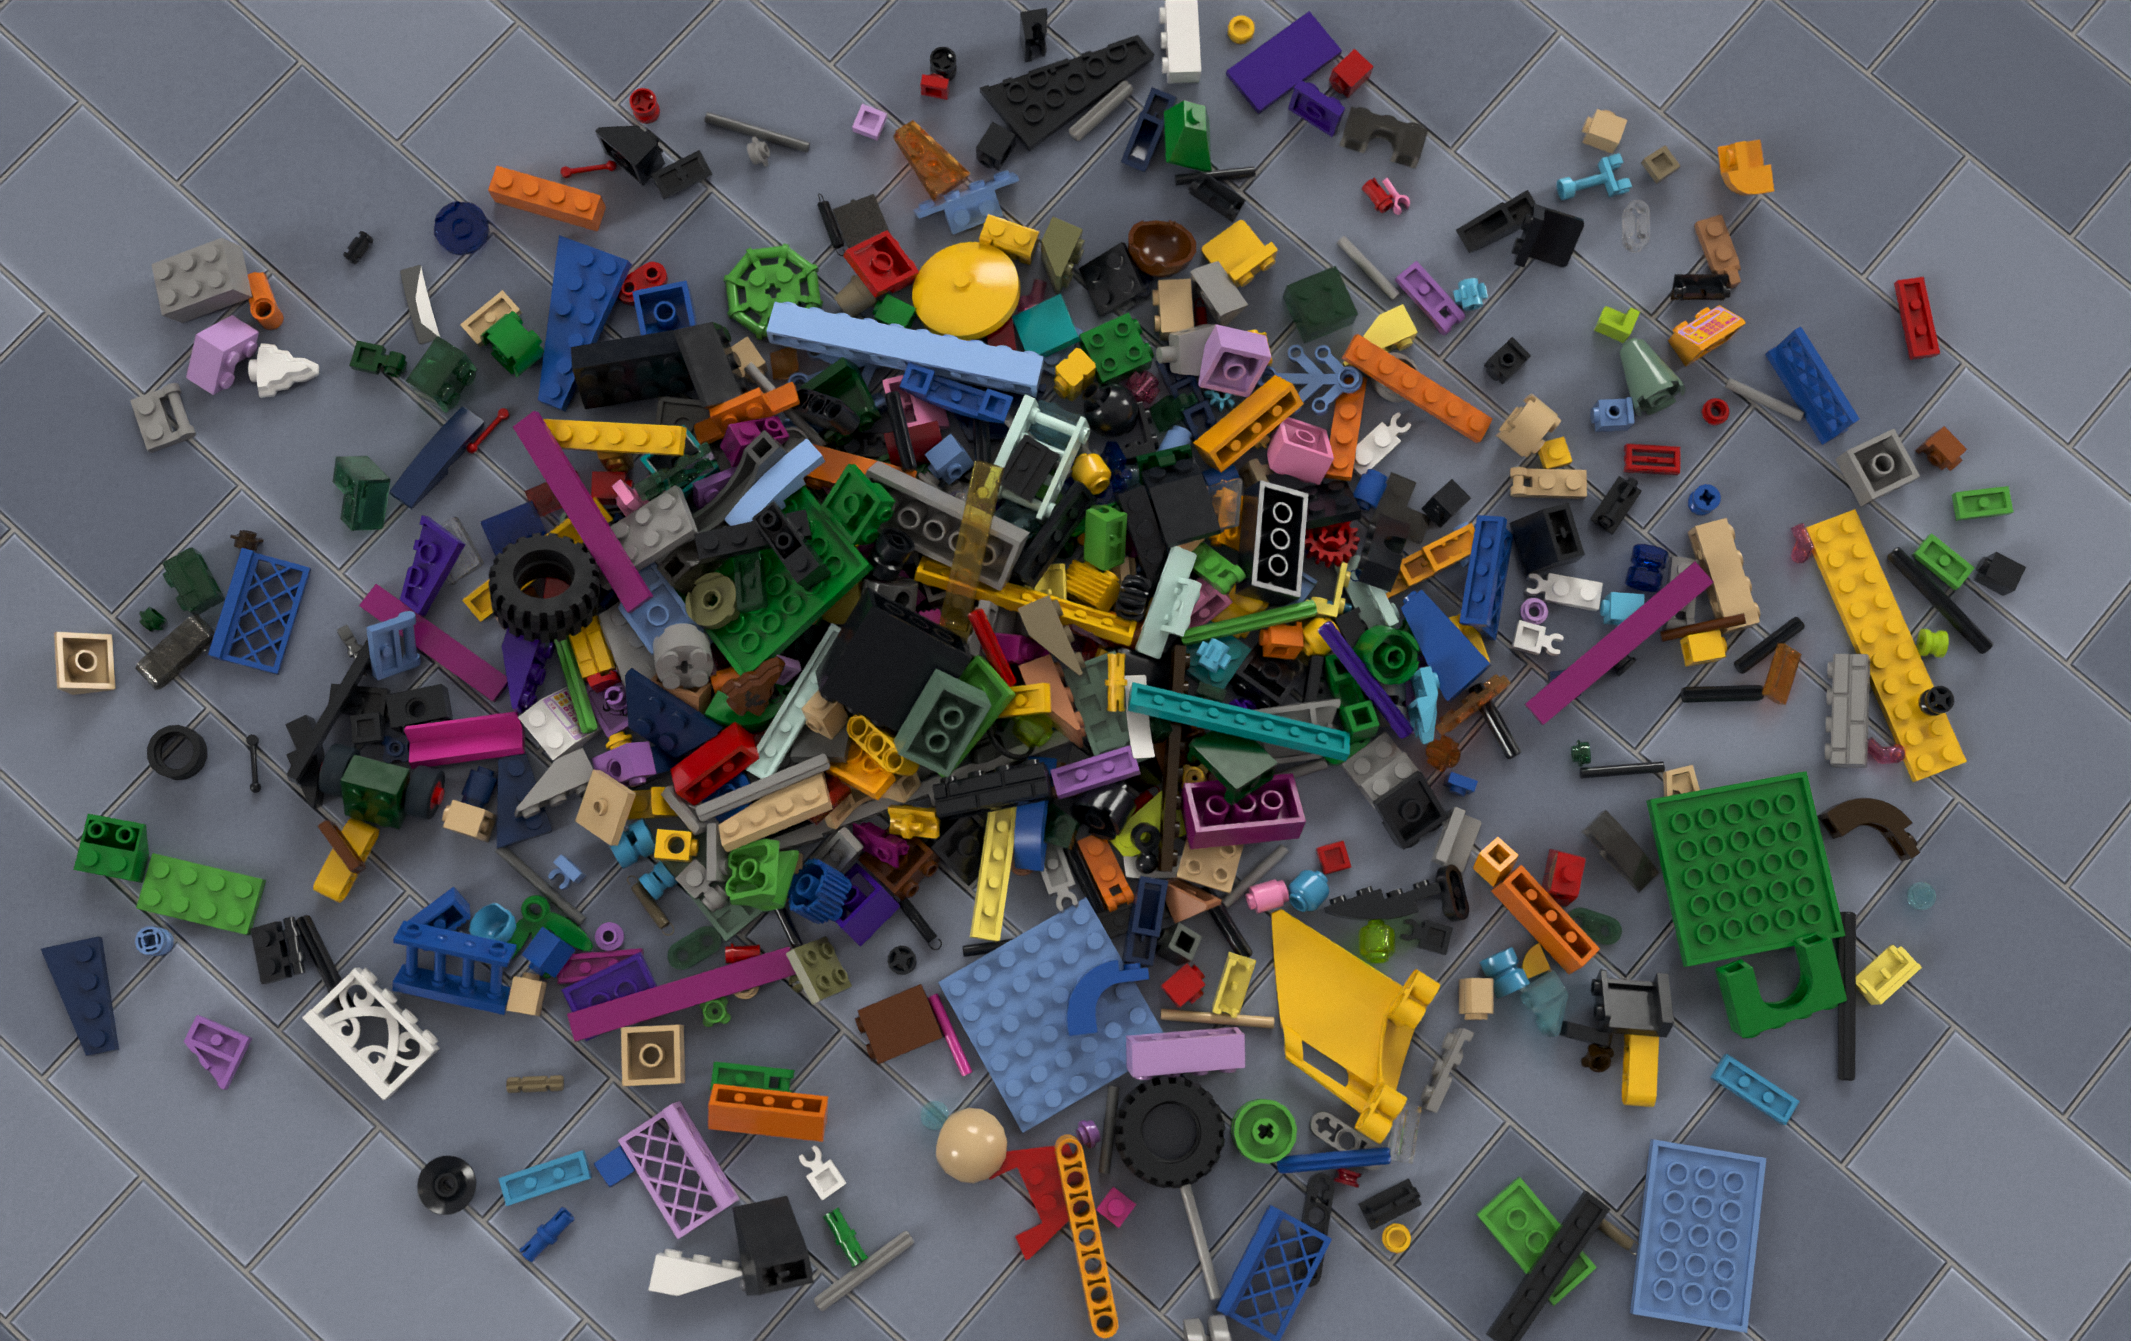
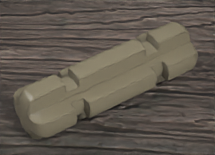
(535, 1084)

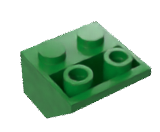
(113, 848)

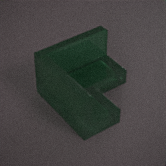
(364, 492)

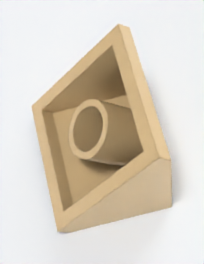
(84, 662)

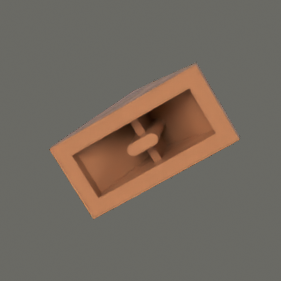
(1187, 900)

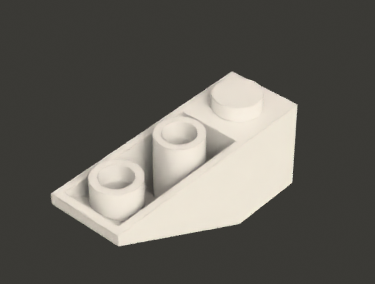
(682, 1275)

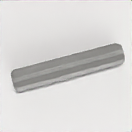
(1101, 110)

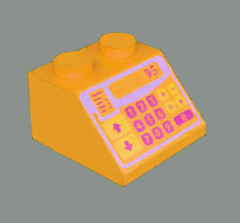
(1705, 333)

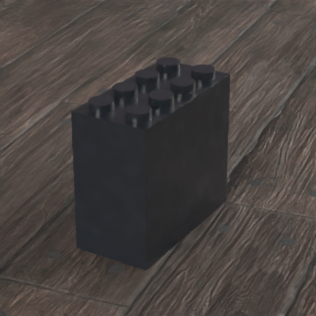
(887, 660)

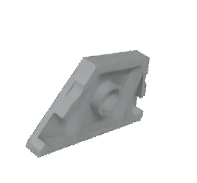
(1314, 712)

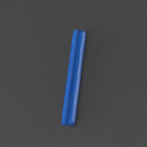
(1334, 1160)

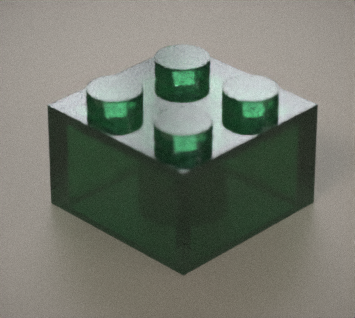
(1320, 304)
(442, 375)

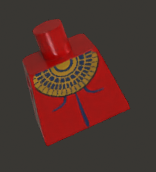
(1563, 876)

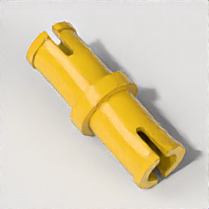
(1116, 681)

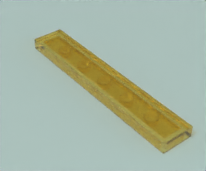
(971, 545)

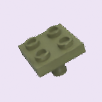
(817, 970)

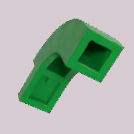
(725, 716)

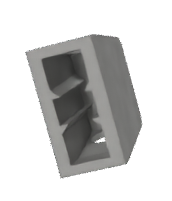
(1185, 349)

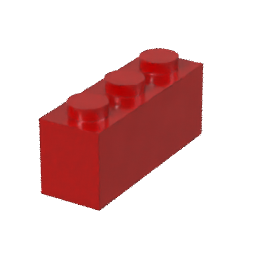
(714, 764)

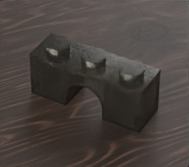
(1405, 138)

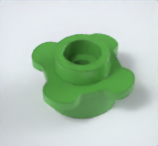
(722, 1015)

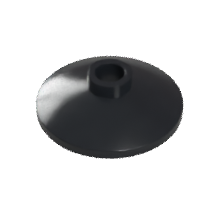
(432, 1185)

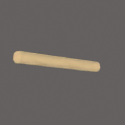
(1213, 1018)

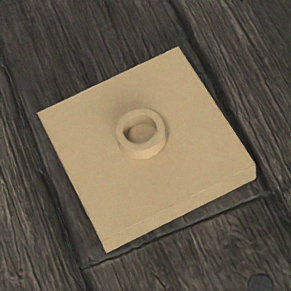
(605, 807)

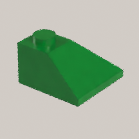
(1188, 136)

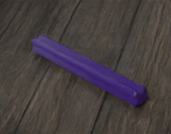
(1365, 680)

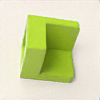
(1616, 324)

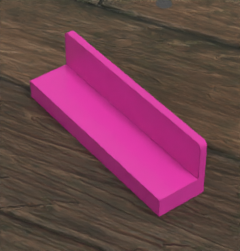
(465, 740)

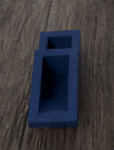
(1148, 130)
(1145, 921)

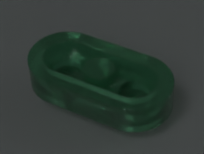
(1594, 922)
(695, 948)

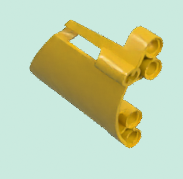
(1347, 1016)

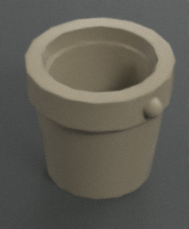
(855, 297)

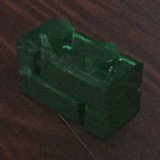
(192, 581)

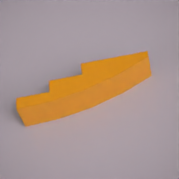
(1433, 559)

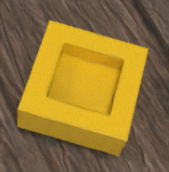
(1555, 453)

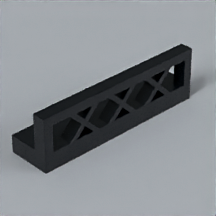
(1053, 535)

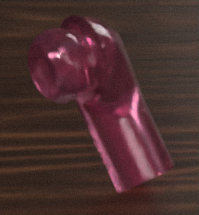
(1034, 298)
(1803, 545)
(1885, 755)

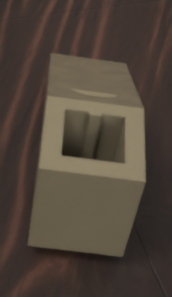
(1045, 627)

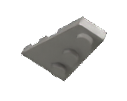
(625, 645)
(1452, 1056)

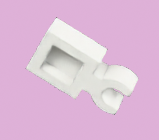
(1532, 638)
(825, 1176)

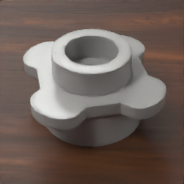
(758, 152)

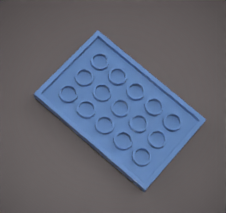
(1698, 1236)

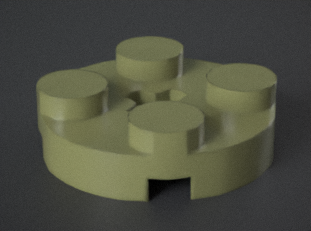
(723, 611)

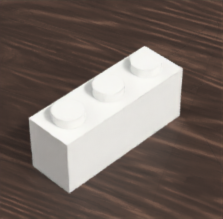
(1180, 41)

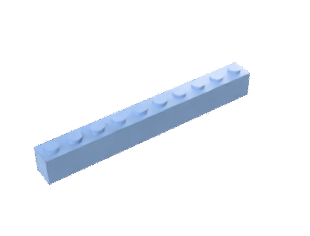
(897, 346)

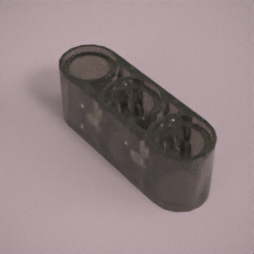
(176, 652)

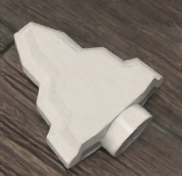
(278, 370)

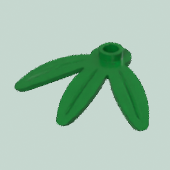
(561, 926)

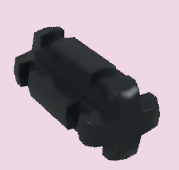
(358, 247)

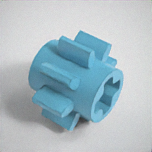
(1470, 294)
(1218, 402)
(1213, 655)

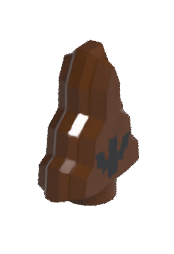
(754, 688)

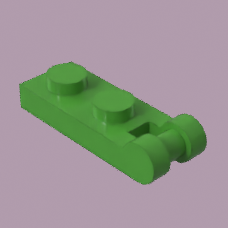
(1216, 569)

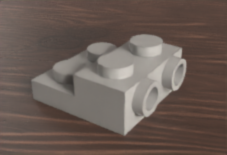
(1378, 767)

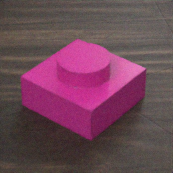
(1115, 1207)

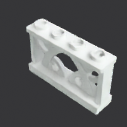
(331, 1031)

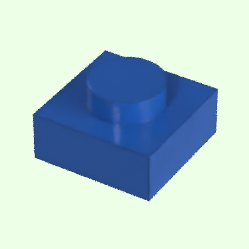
(1459, 784)

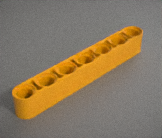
(1093, 1248)

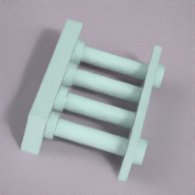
(1030, 414)

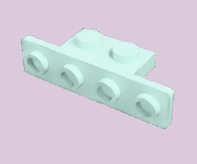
(1371, 600)
(1171, 603)

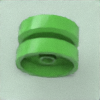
(1280, 1130)

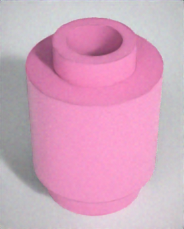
(1267, 896)

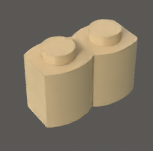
(1476, 998)

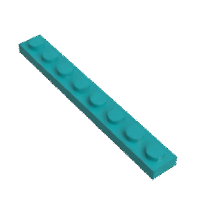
(1239, 721)

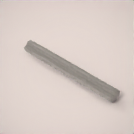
(763, 787)

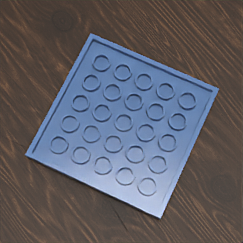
(1017, 1015)

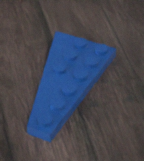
(580, 304)

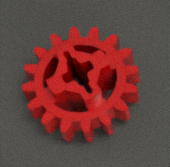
(1330, 543)

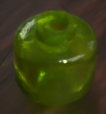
(1033, 729)
(1376, 942)

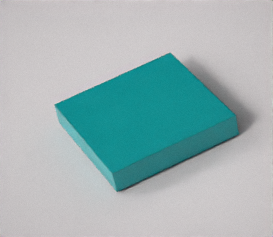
(1046, 327)

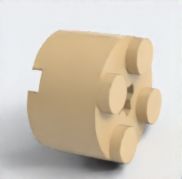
(1528, 425)

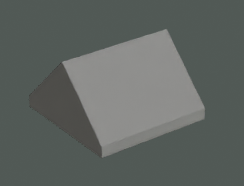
(1218, 292)

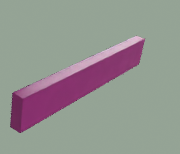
(439, 645)

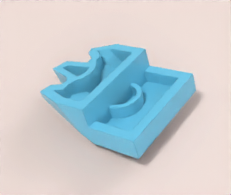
(1423, 710)

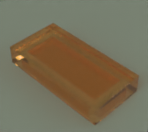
(1781, 674)

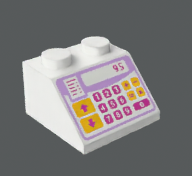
(556, 724)

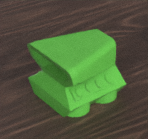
(761, 875)

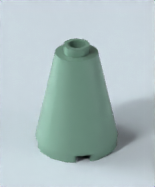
(1648, 378)

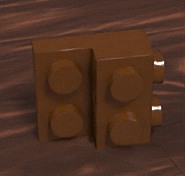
(912, 868)

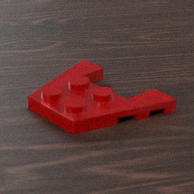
(1042, 1179)

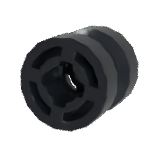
(943, 58)

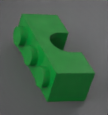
(1354, 711)

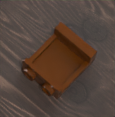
(898, 1024)

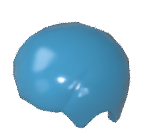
(493, 923)

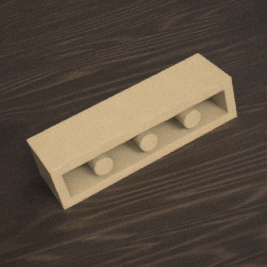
(1723, 563)

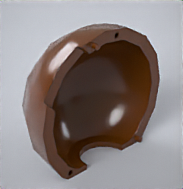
(1161, 247)

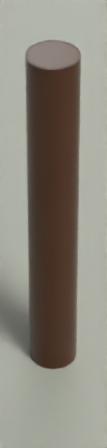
(1702, 627)

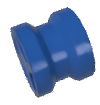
(1700, 505)

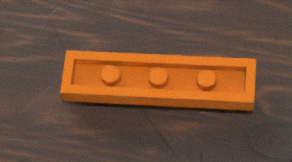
(1345, 432)

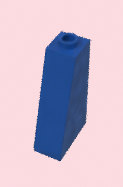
(1443, 645)

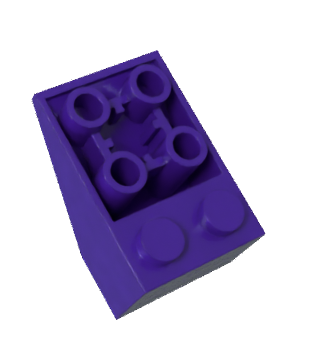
(524, 668)

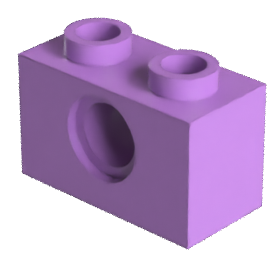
(627, 764)

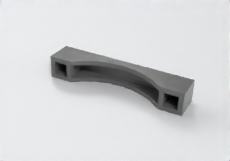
(755, 462)

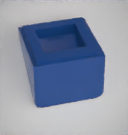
(614, 1166)

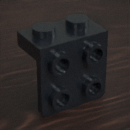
(1547, 237)

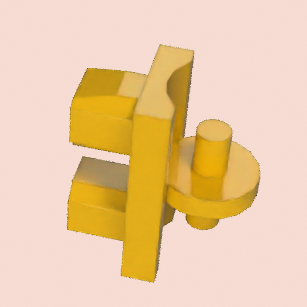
(913, 821)

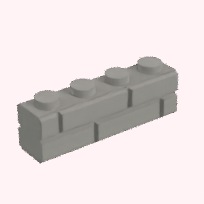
(1849, 711)

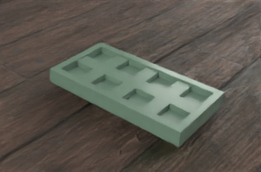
(1103, 728)
(730, 918)

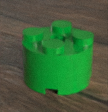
(512, 344)
(1388, 654)

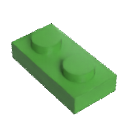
(1982, 503)
(1943, 561)

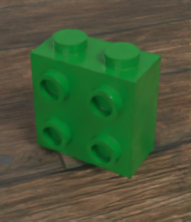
(1117, 349)

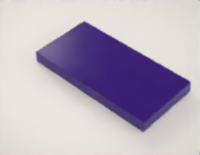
(1283, 61)

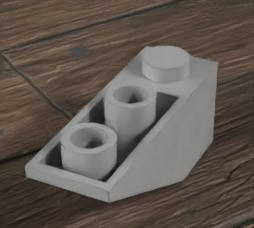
(563, 778)

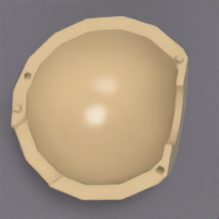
(971, 1145)

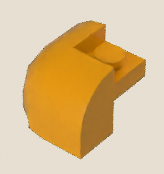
(1744, 168)

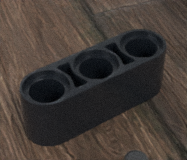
(826, 412)

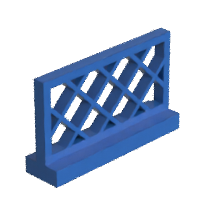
(1812, 386)
(1487, 575)
(235, 603)
(1248, 1267)

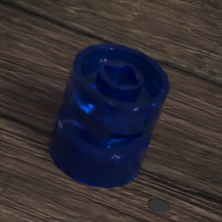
(1646, 568)

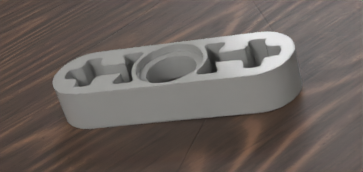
(1332, 1122)

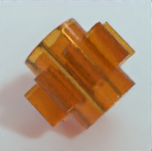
(1443, 753)

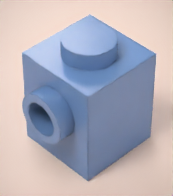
(949, 460)

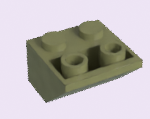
(1060, 249)

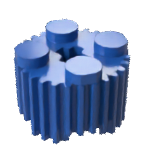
(818, 892)

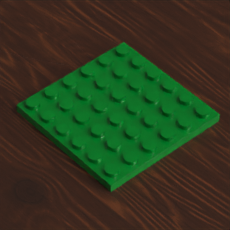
(790, 607)
(1744, 868)

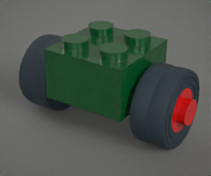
(379, 789)

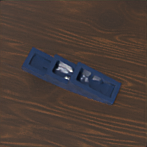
(1198, 417)
(436, 457)

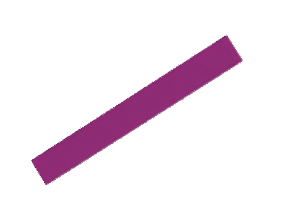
(583, 512)
(1618, 643)
(680, 994)

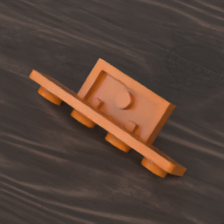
(744, 408)

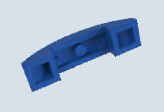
(954, 396)
(1030, 829)

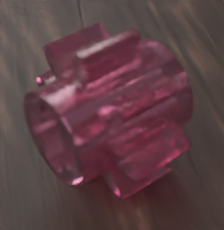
(1143, 386)

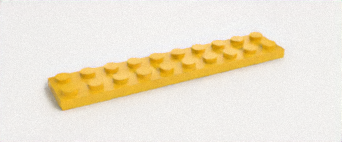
(1881, 632)

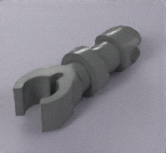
(350, 642)

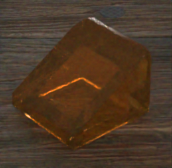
(784, 363)

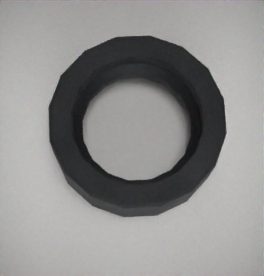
(157, 742)

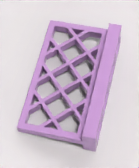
(695, 1151)

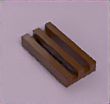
(342, 846)

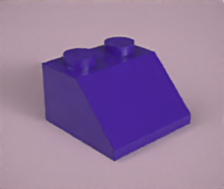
(866, 906)

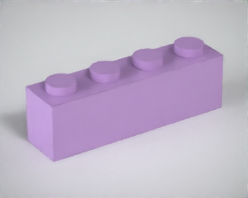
(1185, 1052)

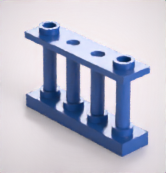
(448, 987)

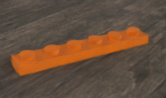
(1417, 388)

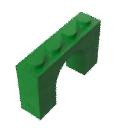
(1817, 989)

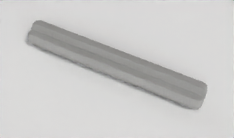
(863, 1270)

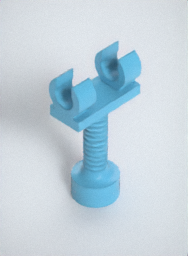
(1566, 187)

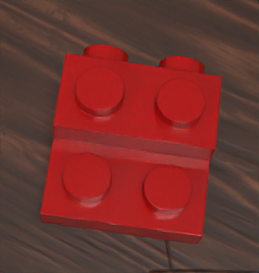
(881, 264)

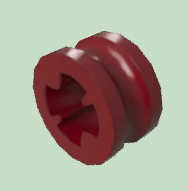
(1347, 1177)

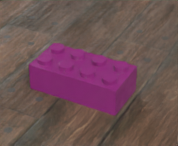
(1262, 816)

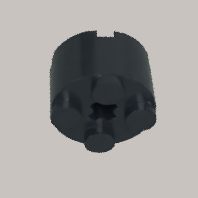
(1104, 809)

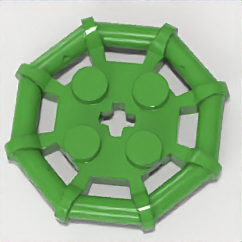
(766, 277)

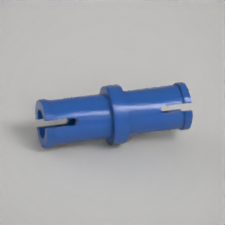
(547, 1234)

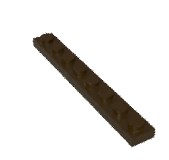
(1172, 770)

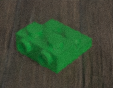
(858, 506)

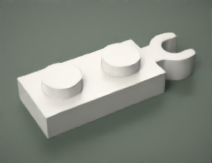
(1378, 445)
(1567, 591)

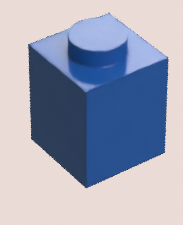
(547, 953)

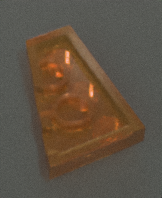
(930, 161)
(1472, 704)

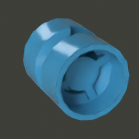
(626, 852)
(1504, 972)

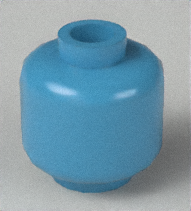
(1308, 890)

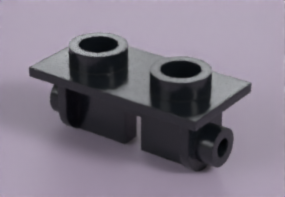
(1217, 196)
(1700, 287)
(1616, 504)
(1390, 1204)

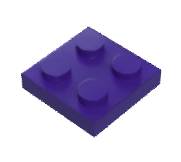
(1316, 107)

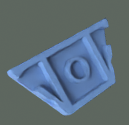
(660, 611)

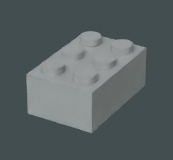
(201, 280)

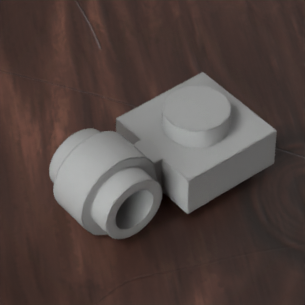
(695, 881)

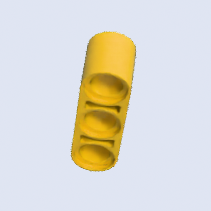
(879, 745)
(335, 878)
(1640, 1070)

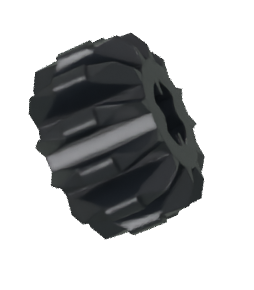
(1133, 598)

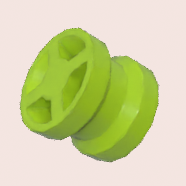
(1932, 643)

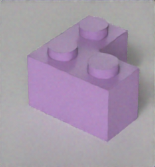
(218, 352)

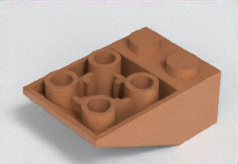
(1062, 701)

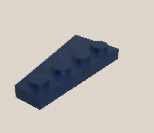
(84, 987)

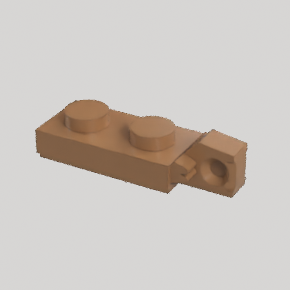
(1719, 248)

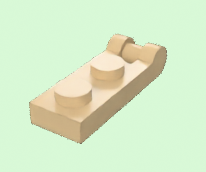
(1549, 483)

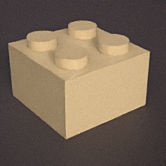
(653, 1055)

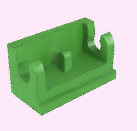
(1105, 537)

